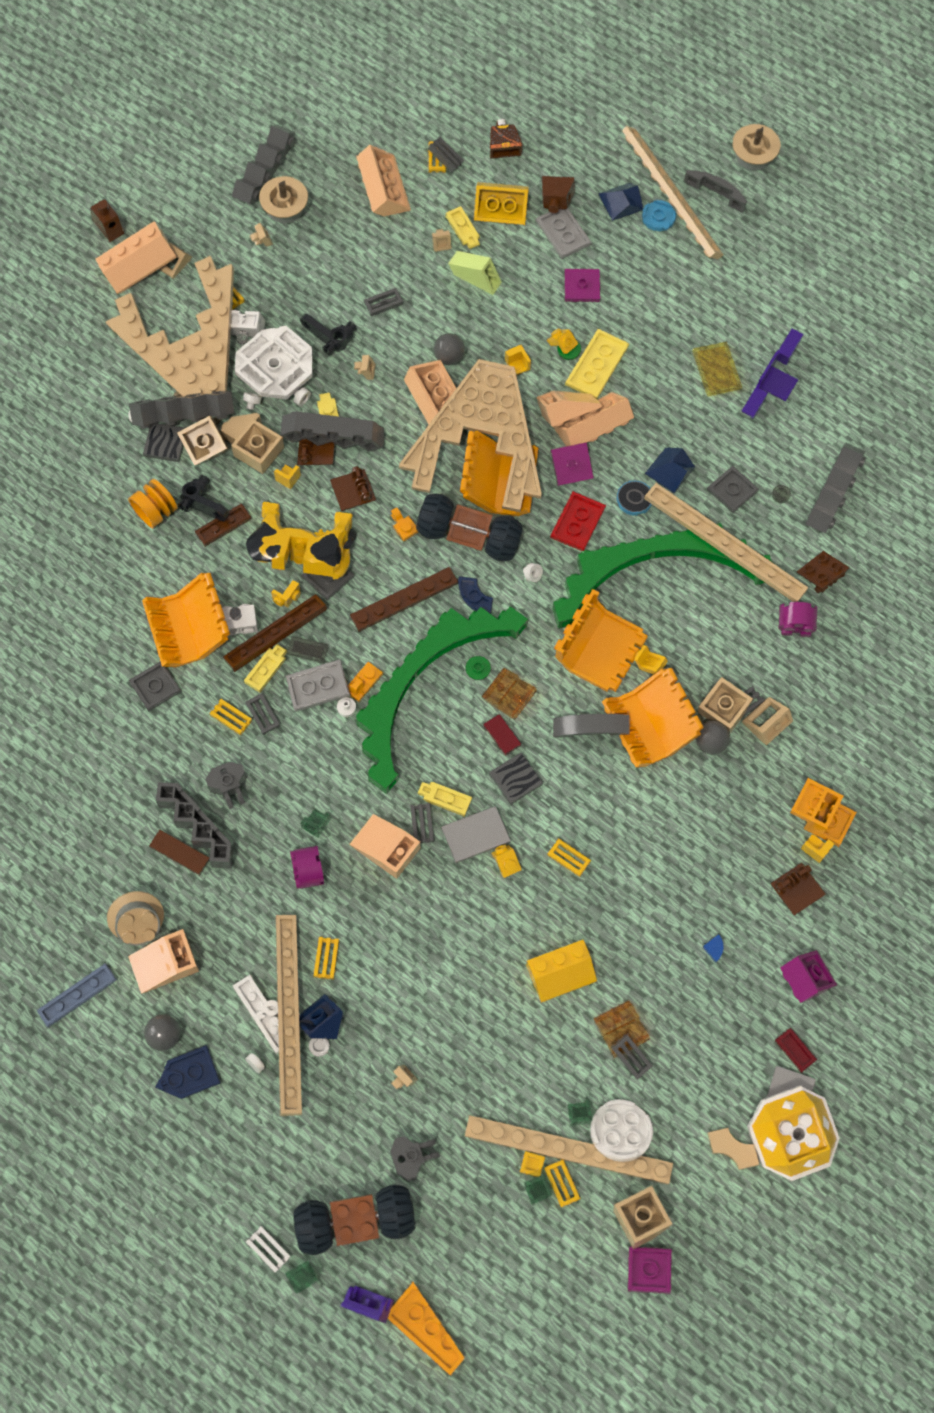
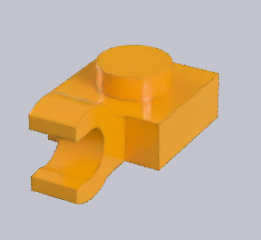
(404, 526)

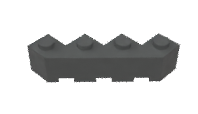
(267, 160)
(177, 408)
(326, 428)
(835, 488)
(190, 816)

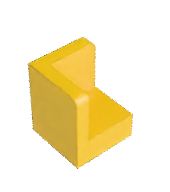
(518, 358)
(287, 476)
(816, 848)

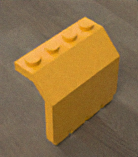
(487, 475)
(187, 623)
(599, 644)
(658, 718)

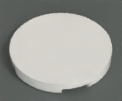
(621, 1130)

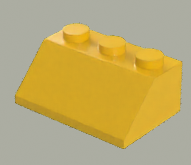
(501, 203)
(561, 971)

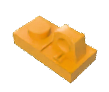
(364, 681)

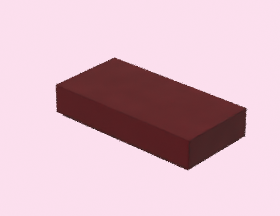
(502, 734)
(795, 1050)

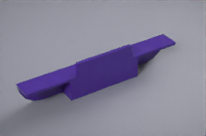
(774, 380)

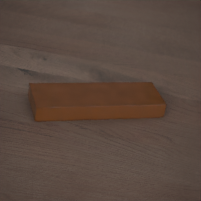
(216, 529)
(179, 852)

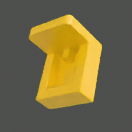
(563, 339)
(291, 593)
(649, 661)
(506, 860)

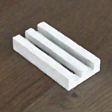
(256, 1236)

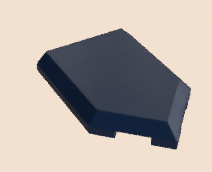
(189, 1074)

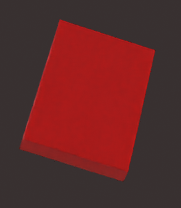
(577, 521)

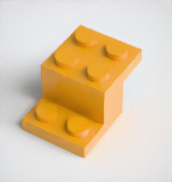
(823, 812)

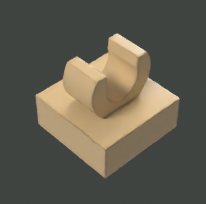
(261, 236)
(441, 240)
(366, 367)
(404, 1076)

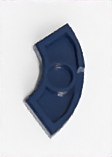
(472, 595)

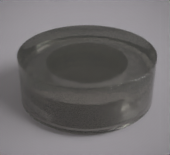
(781, 494)

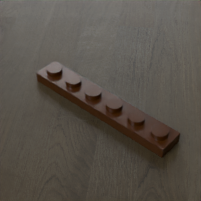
(403, 599)
(275, 633)

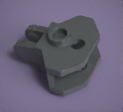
(227, 781)
(413, 1157)

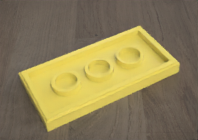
(597, 363)

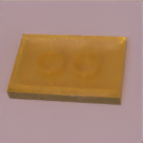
(717, 369)

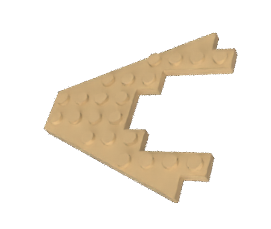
(194, 362)
(493, 405)

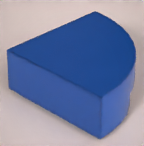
(714, 948)

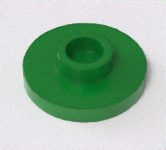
(573, 354)
(478, 668)

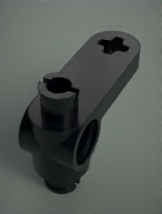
(328, 336)
(193, 497)

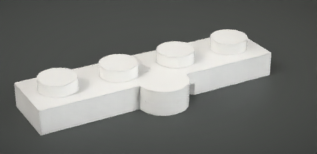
(260, 1009)

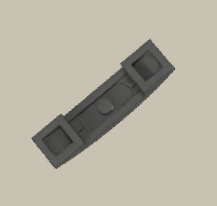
(722, 187)
(591, 724)

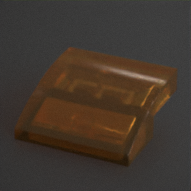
(509, 693)
(619, 1022)

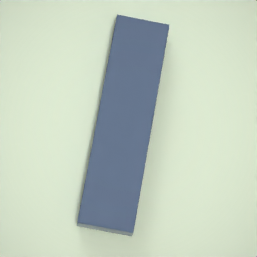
(76, 995)

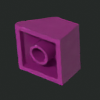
(808, 976)

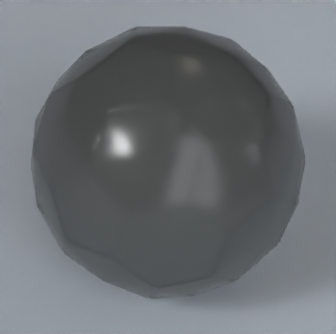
(449, 349)
(713, 737)
(162, 1032)

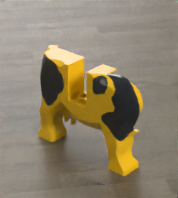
(319, 552)

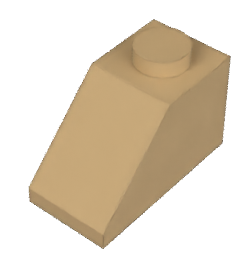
(235, 426)

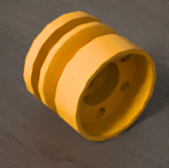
(155, 501)

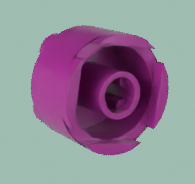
(797, 618)
(307, 867)

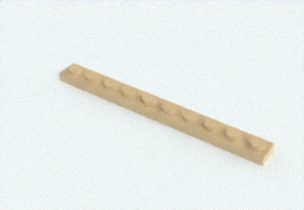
(675, 197)
(726, 543)
(288, 1016)
(564, 1149)

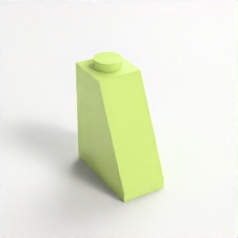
(476, 270)

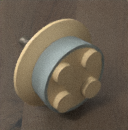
(755, 146)
(283, 199)
(135, 917)

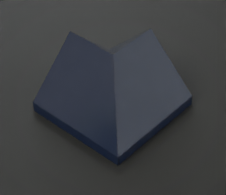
(622, 201)
(671, 468)
(321, 1019)

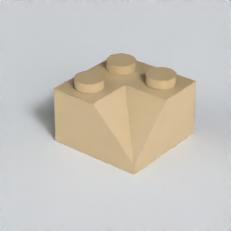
(203, 440)
(257, 446)
(725, 704)
(642, 1217)

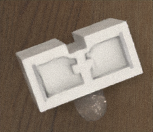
(246, 325)
(240, 619)

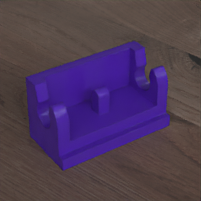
(367, 1304)

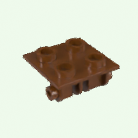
(315, 455)
(353, 489)
(823, 571)
(798, 888)

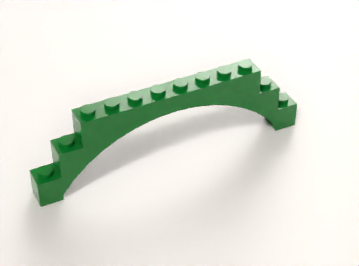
(606, 561)
(449, 633)

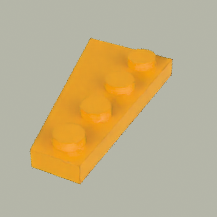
(420, 1324)

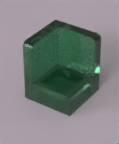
(315, 822)
(579, 1113)
(537, 1189)
(302, 1277)

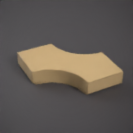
(724, 1143)

